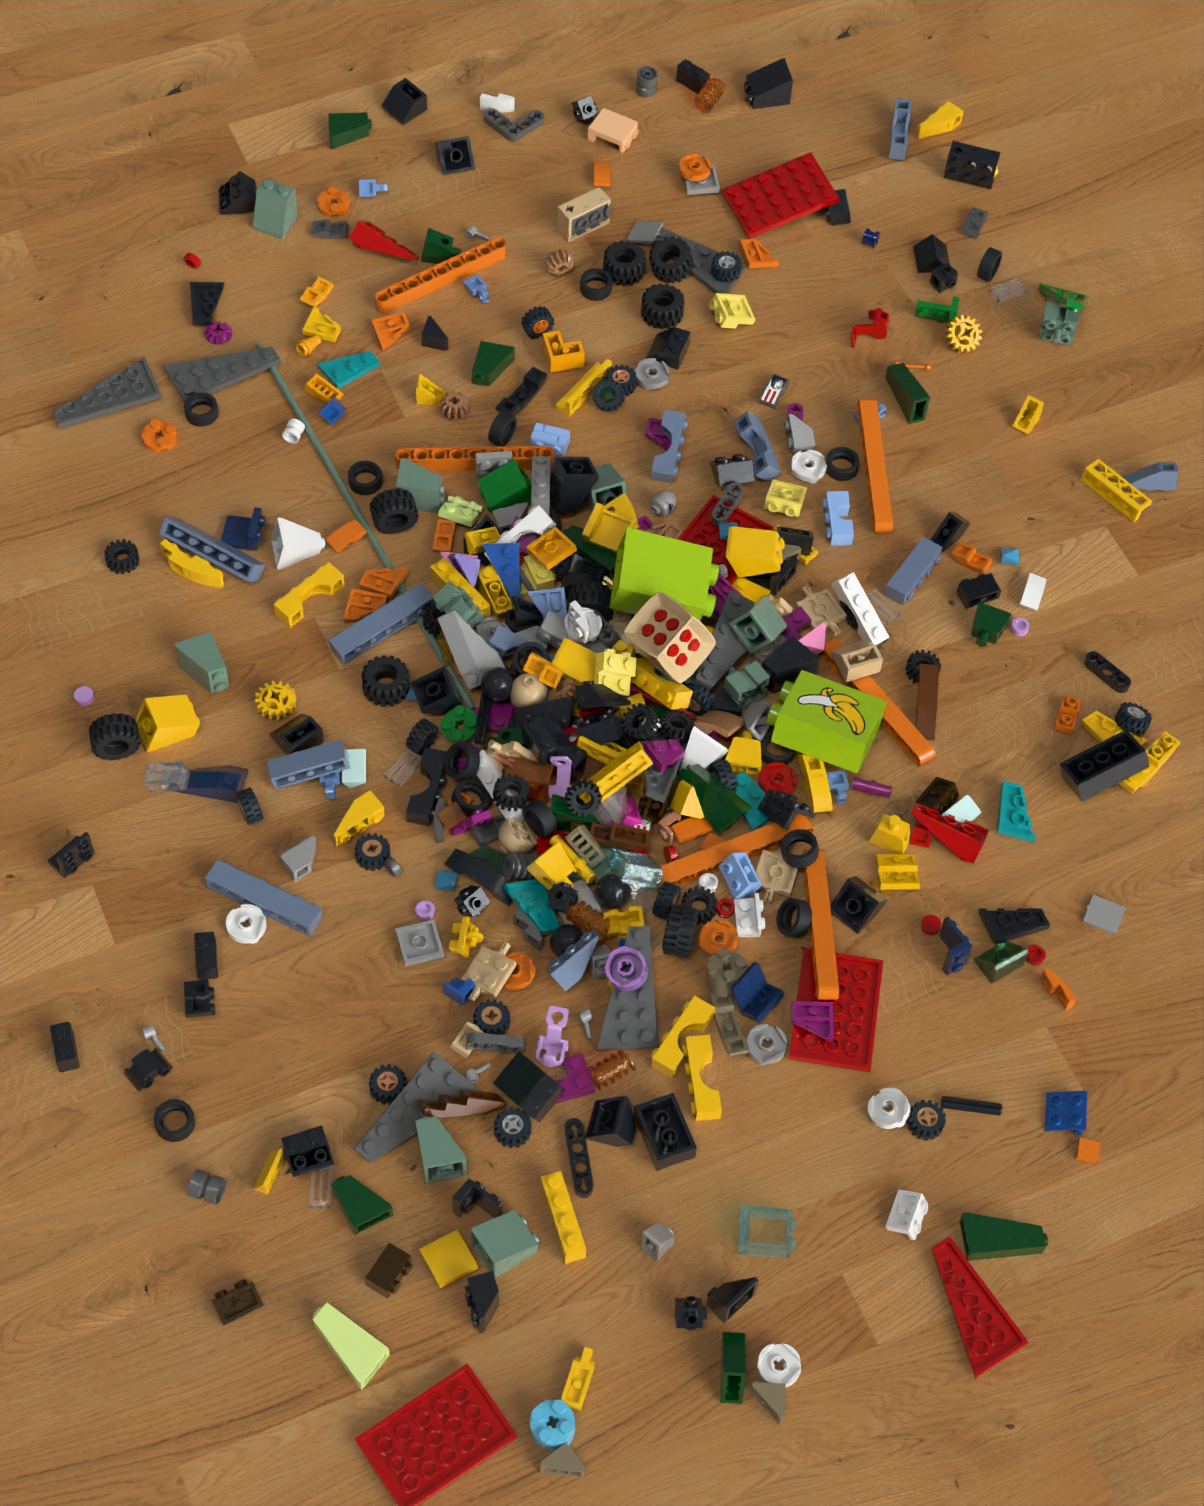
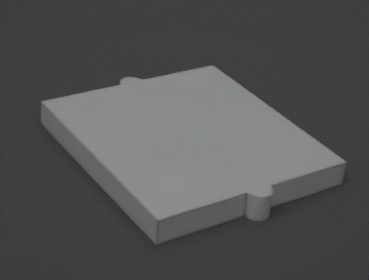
(645, 232)
(1104, 914)

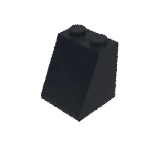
(769, 85)
(571, 482)
(788, 662)

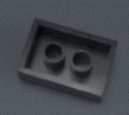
(664, 1131)

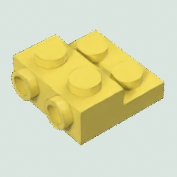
(731, 310)
(785, 498)
(537, 575)
(615, 670)

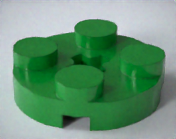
(455, 716)

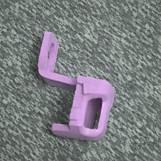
(563, 776)
(552, 1042)

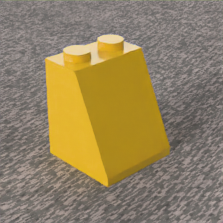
(754, 551)
(575, 661)
(166, 721)

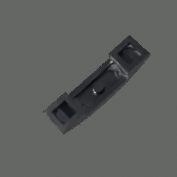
(524, 393)
(480, 873)

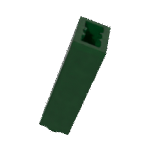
(908, 392)
(590, 551)
(717, 801)
(999, 1238)

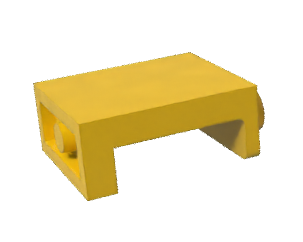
(607, 528)

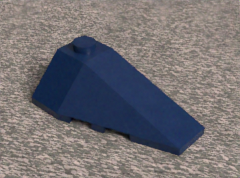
(216, 782)

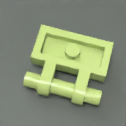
(460, 511)

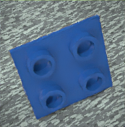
(1066, 1111)

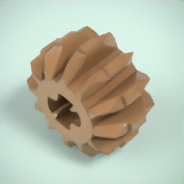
(559, 262)
(454, 405)
(565, 688)

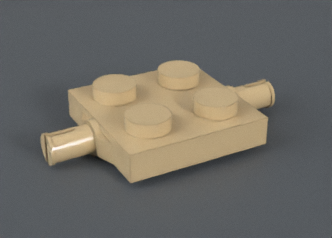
(822, 608)
(508, 752)
(775, 874)
(489, 971)

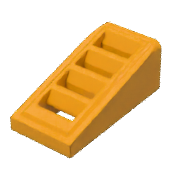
(321, 383)

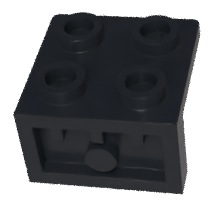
(778, 579)
(783, 807)
(72, 855)
(476, 1193)

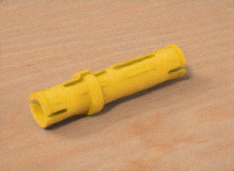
(579, 864)

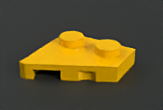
(322, 326)

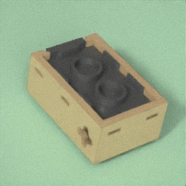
(583, 214)

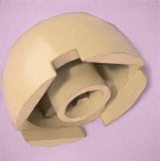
(528, 691)
(515, 838)

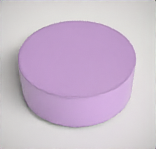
(1019, 626)
(84, 696)
(425, 910)

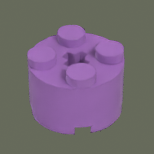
(637, 969)

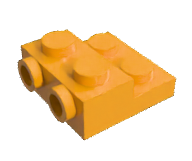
(551, 548)

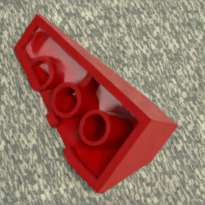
(372, 237)

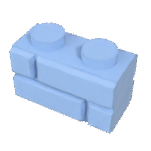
(551, 436)

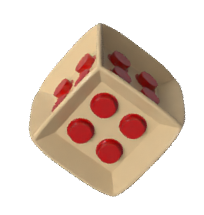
(669, 637)

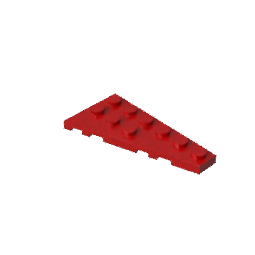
(981, 1320)

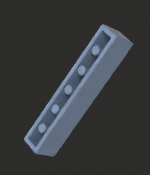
(212, 549)
(381, 623)
(272, 900)

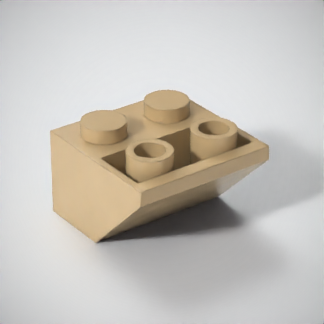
(858, 660)

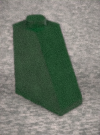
(348, 128)
(491, 362)
(565, 816)
(360, 1204)
(732, 1367)

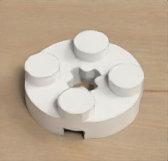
(808, 474)
(594, 623)
(246, 934)
(891, 1119)
(779, 1353)

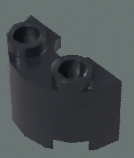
(198, 999)
(146, 1067)

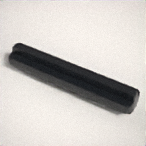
(971, 1105)

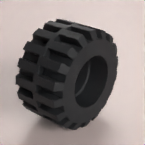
(671, 248)
(624, 262)
(653, 302)
(393, 511)
(592, 595)
(385, 668)
(114, 736)
(680, 930)

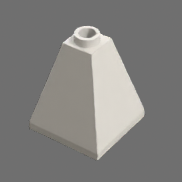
(294, 543)
(702, 750)

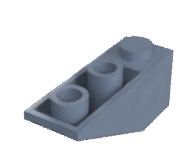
(1155, 477)
(572, 964)

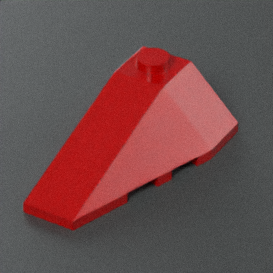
(961, 838)

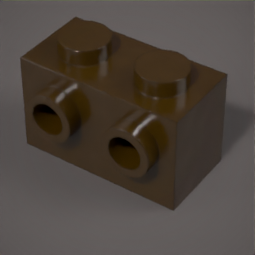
(651, 809)

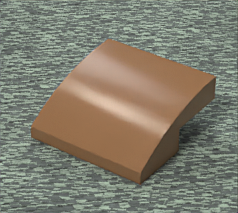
(719, 721)

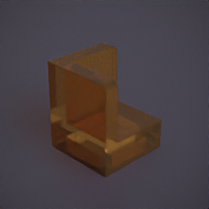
(451, 816)

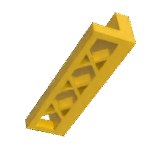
(583, 388)
(1112, 491)
(604, 753)
(619, 772)

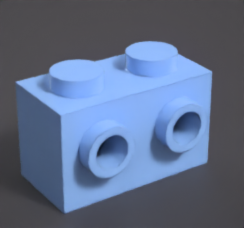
(740, 875)

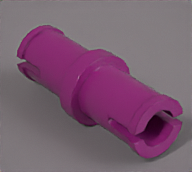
(871, 787)

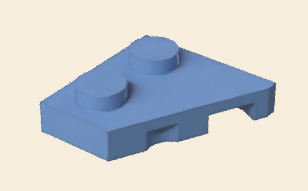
(550, 600)

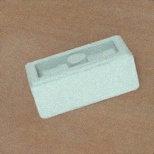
(357, 772)
(964, 810)

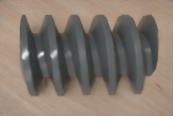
(516, 864)

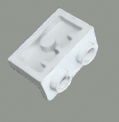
(748, 916)
(907, 1213)

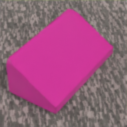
(632, 816)

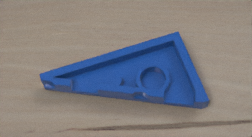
(507, 564)

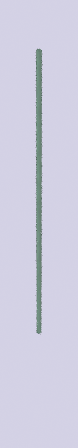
(359, 516)

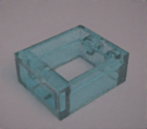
(631, 865)
(765, 1249)

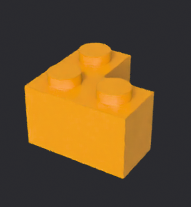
(562, 355)

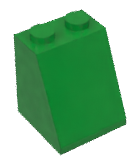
(505, 487)

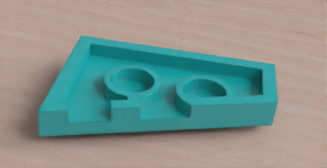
(348, 368)
(752, 794)
(1012, 813)
(533, 901)

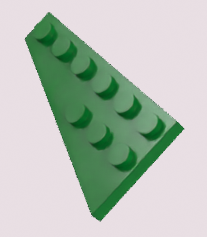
(1068, 298)

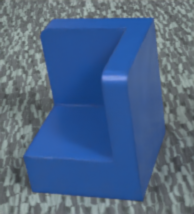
(332, 410)
(459, 990)

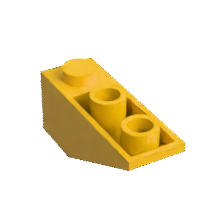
(942, 121)
(493, 590)
(361, 814)

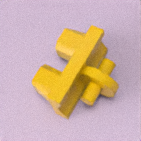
(468, 937)

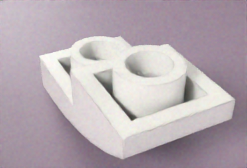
(502, 103)
(1032, 592)
(581, 626)

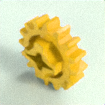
(957, 328)
(275, 700)

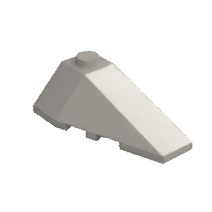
(469, 649)

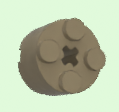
(724, 970)

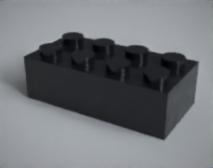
(1104, 765)

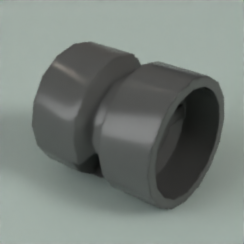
(646, 81)
(205, 1186)

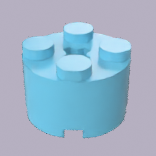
(552, 1412)

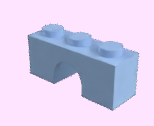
(839, 530)

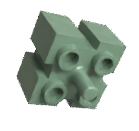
(1058, 324)
(457, 599)
(747, 685)

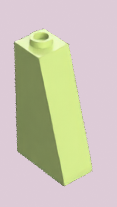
(351, 1344)

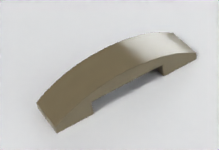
(728, 1025)

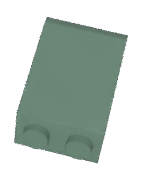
(274, 208)
(423, 485)
(606, 488)
(758, 624)
(203, 662)
(438, 1151)
(504, 1242)

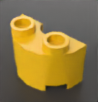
(622, 921)

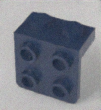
(244, 531)
(957, 943)
(754, 994)

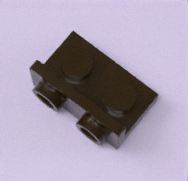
(939, 795)
(237, 1301)

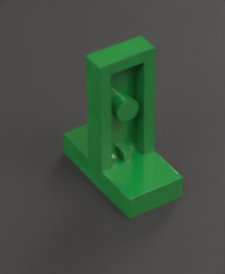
(937, 311)

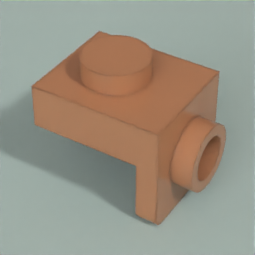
(664, 826)

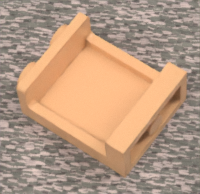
(613, 128)

